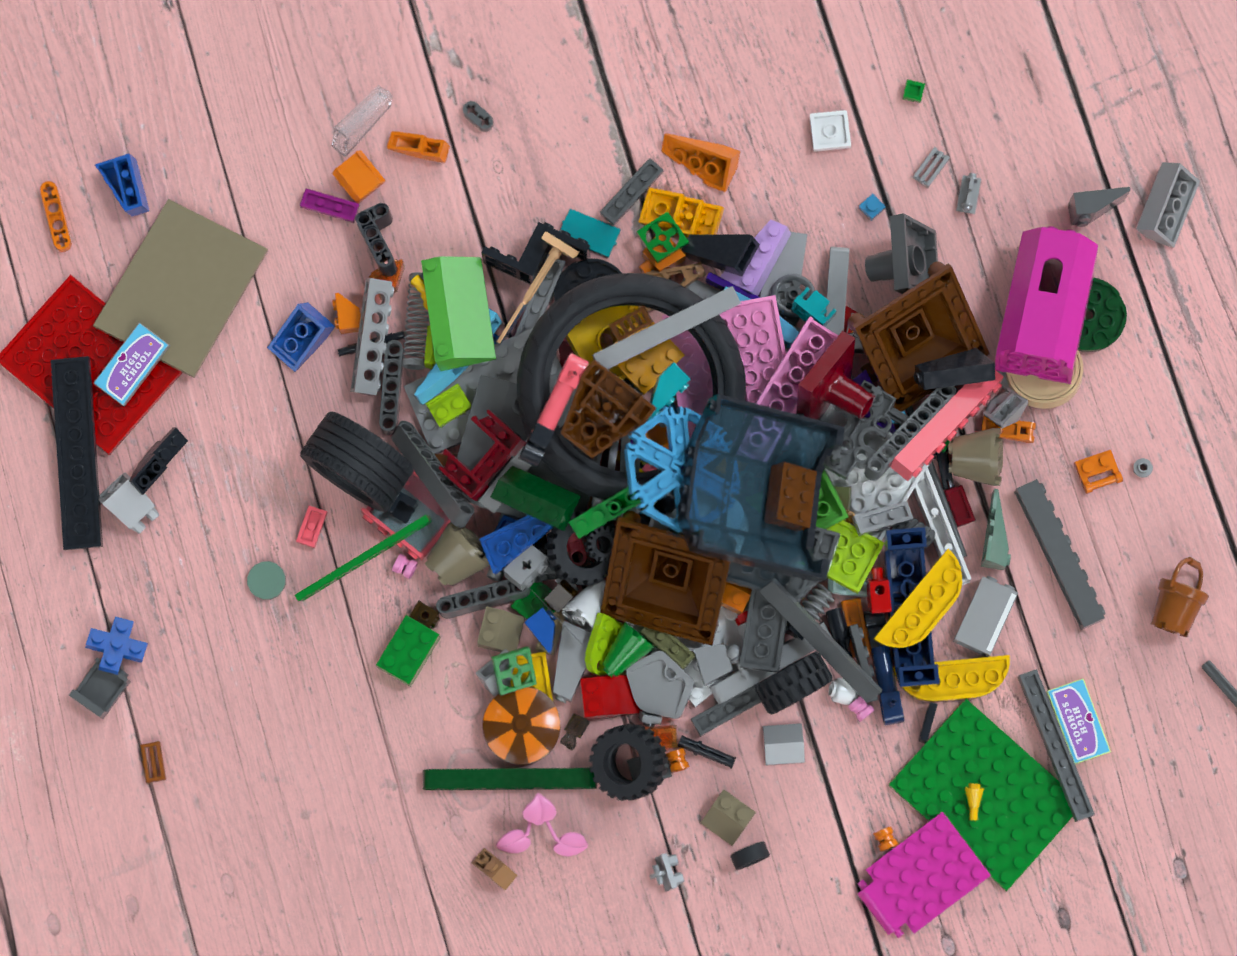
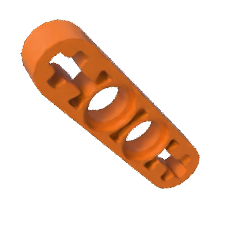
(52, 217)

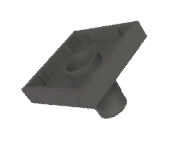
(911, 254)

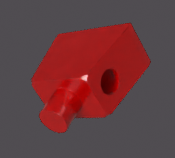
(878, 600)

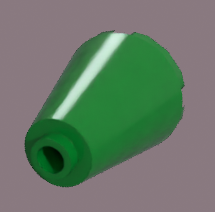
(626, 650)

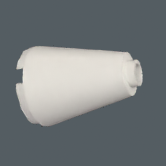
(585, 606)

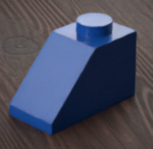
(543, 628)

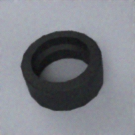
(750, 855)

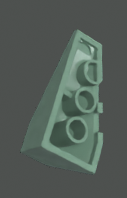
(996, 547)

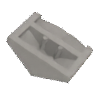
(1006, 408)

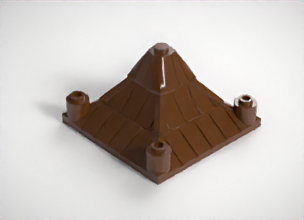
(916, 329)
(662, 584)

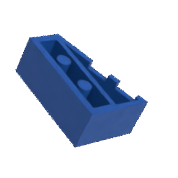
(126, 183)

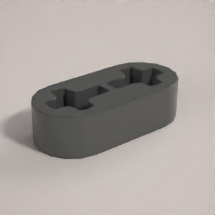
(474, 119)

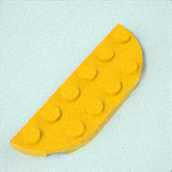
(924, 605)
(963, 679)

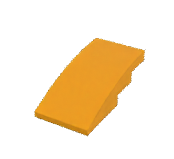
(690, 214)

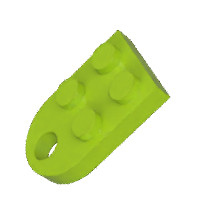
(600, 642)

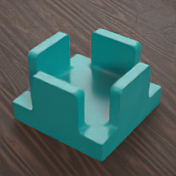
(812, 307)

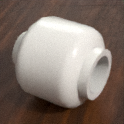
(842, 692)

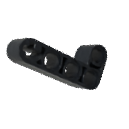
(370, 223)

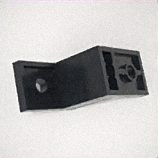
(534, 254)

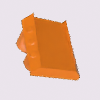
(358, 176)

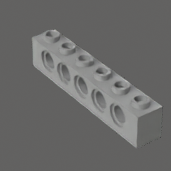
(364, 345)

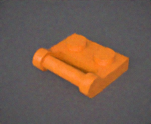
(1097, 465)

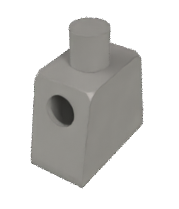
(713, 663)

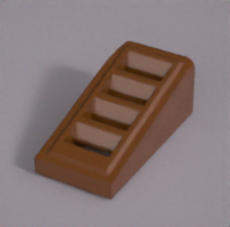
(646, 316)

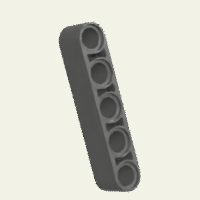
(391, 378)
(474, 595)

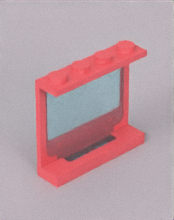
(422, 541)

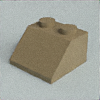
(500, 630)
(728, 817)

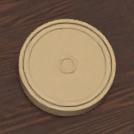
(1046, 393)

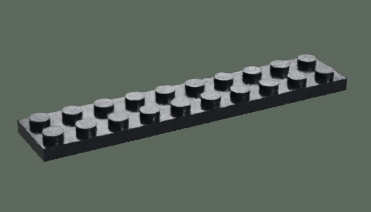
(76, 453)

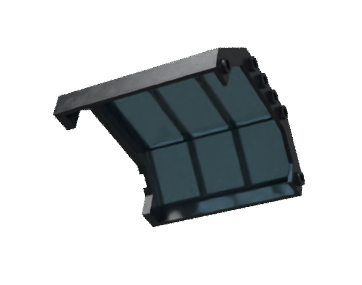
(729, 485)

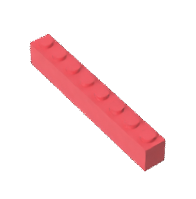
(944, 427)

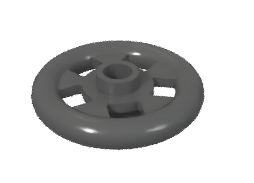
(779, 286)

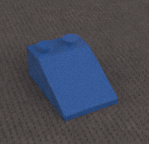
(300, 335)

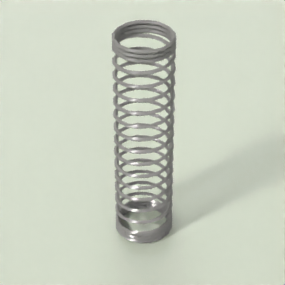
(415, 363)

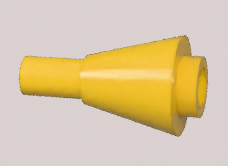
(974, 795)

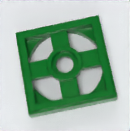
(659, 256)
(511, 656)

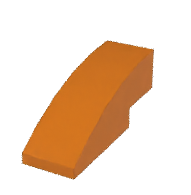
(418, 146)

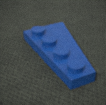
(511, 541)

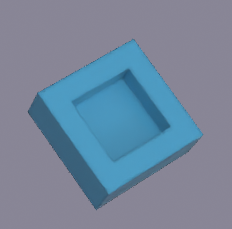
(872, 207)

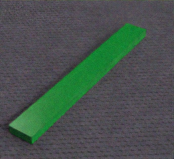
(363, 558)

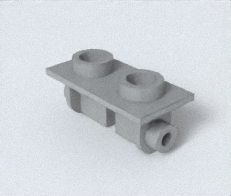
(968, 193)

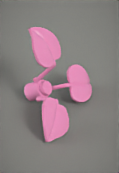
(538, 812)

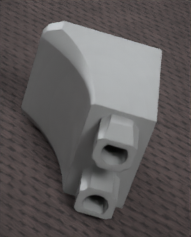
(128, 503)

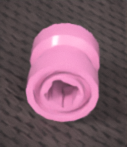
(404, 566)
(861, 708)

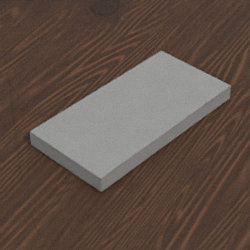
(789, 262)

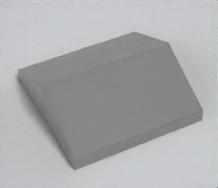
(783, 744)

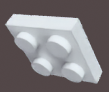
(830, 130)

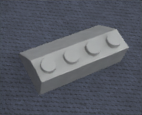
(1168, 204)

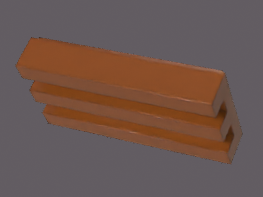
(153, 761)

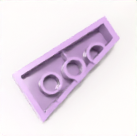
(772, 241)

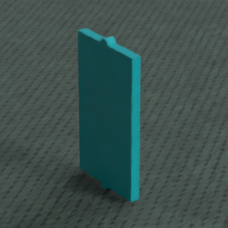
(598, 234)

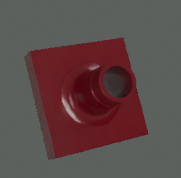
(832, 384)

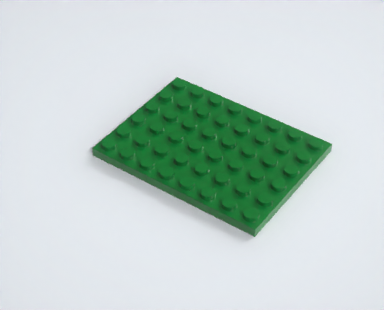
(1019, 802)

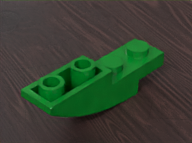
(603, 512)

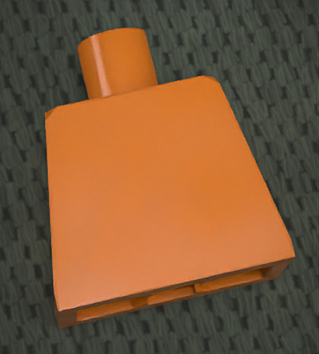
(669, 262)

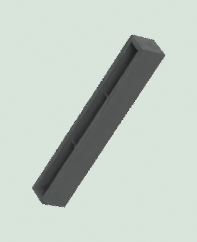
(1059, 554)

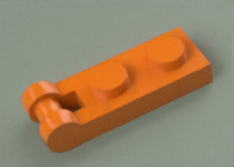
(1012, 431)

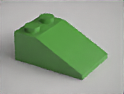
(830, 505)

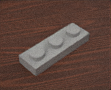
(882, 518)

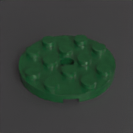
(1107, 320)

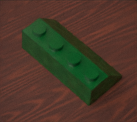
(535, 497)

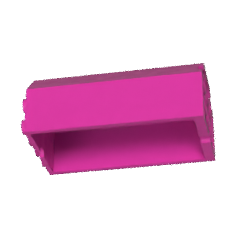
(1042, 327)

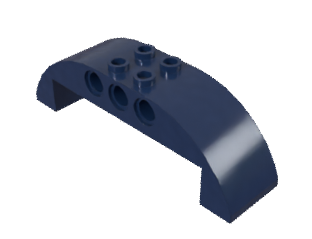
(905, 569)

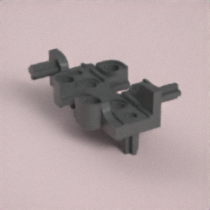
(843, 461)

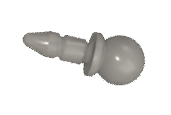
(734, 653)

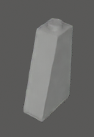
(570, 662)

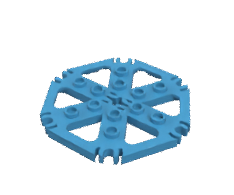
(661, 458)

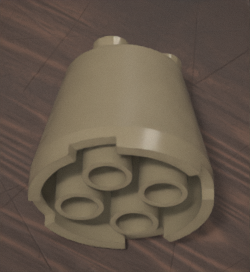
(978, 456)
(456, 555)

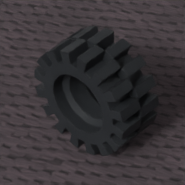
(591, 541)

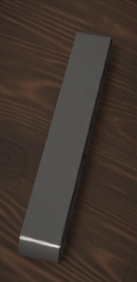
(903, 436)
(427, 468)

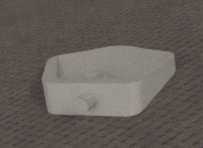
(660, 685)

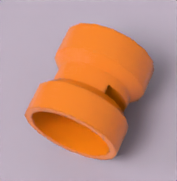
(677, 760)
(885, 839)

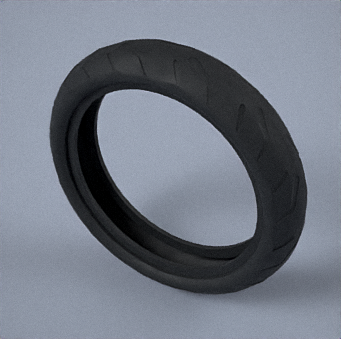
(563, 315)

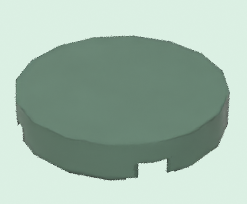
(266, 580)

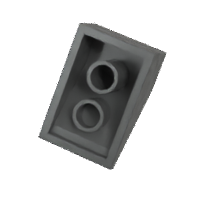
(1090, 205)

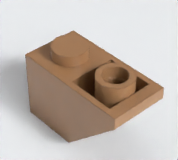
(494, 869)

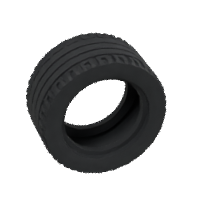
(357, 461)

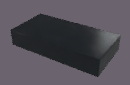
(927, 724)

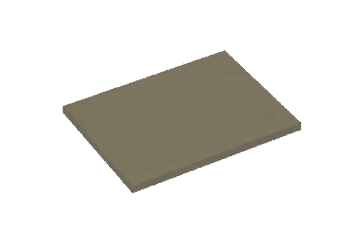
(182, 285)

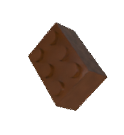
(790, 496)

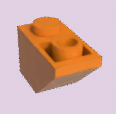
(348, 315)

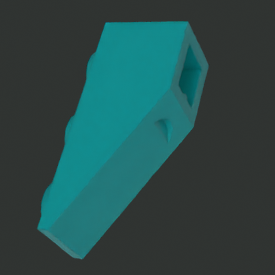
(666, 386)

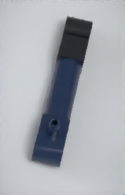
(889, 697)

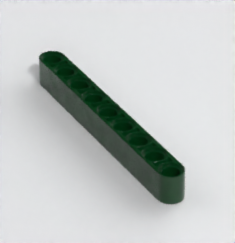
(508, 779)

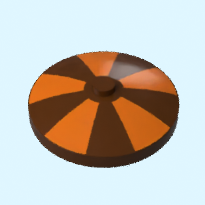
(521, 726)

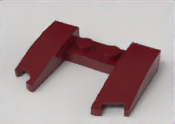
(506, 444)

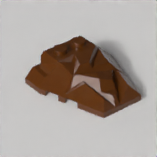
(603, 410)

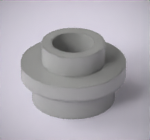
(1140, 473)

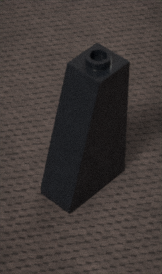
(722, 251)
(955, 369)

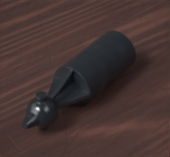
(839, 628)

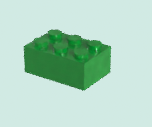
(408, 651)

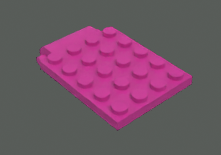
(921, 877)

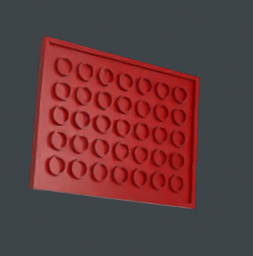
(66, 330)

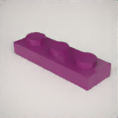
(329, 205)

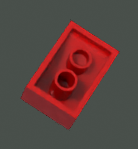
(607, 697)

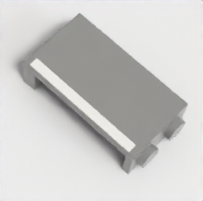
(986, 616)

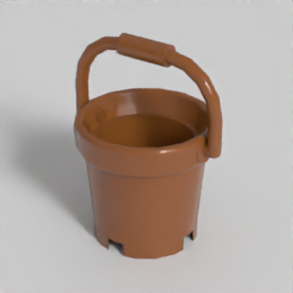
(1178, 602)

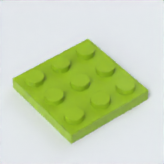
(853, 556)

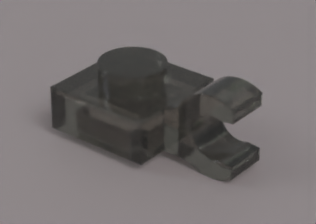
(574, 728)

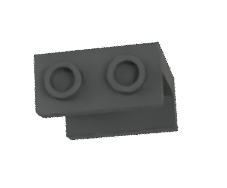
(100, 690)

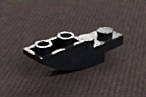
(156, 459)

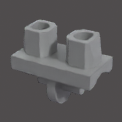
(664, 873)

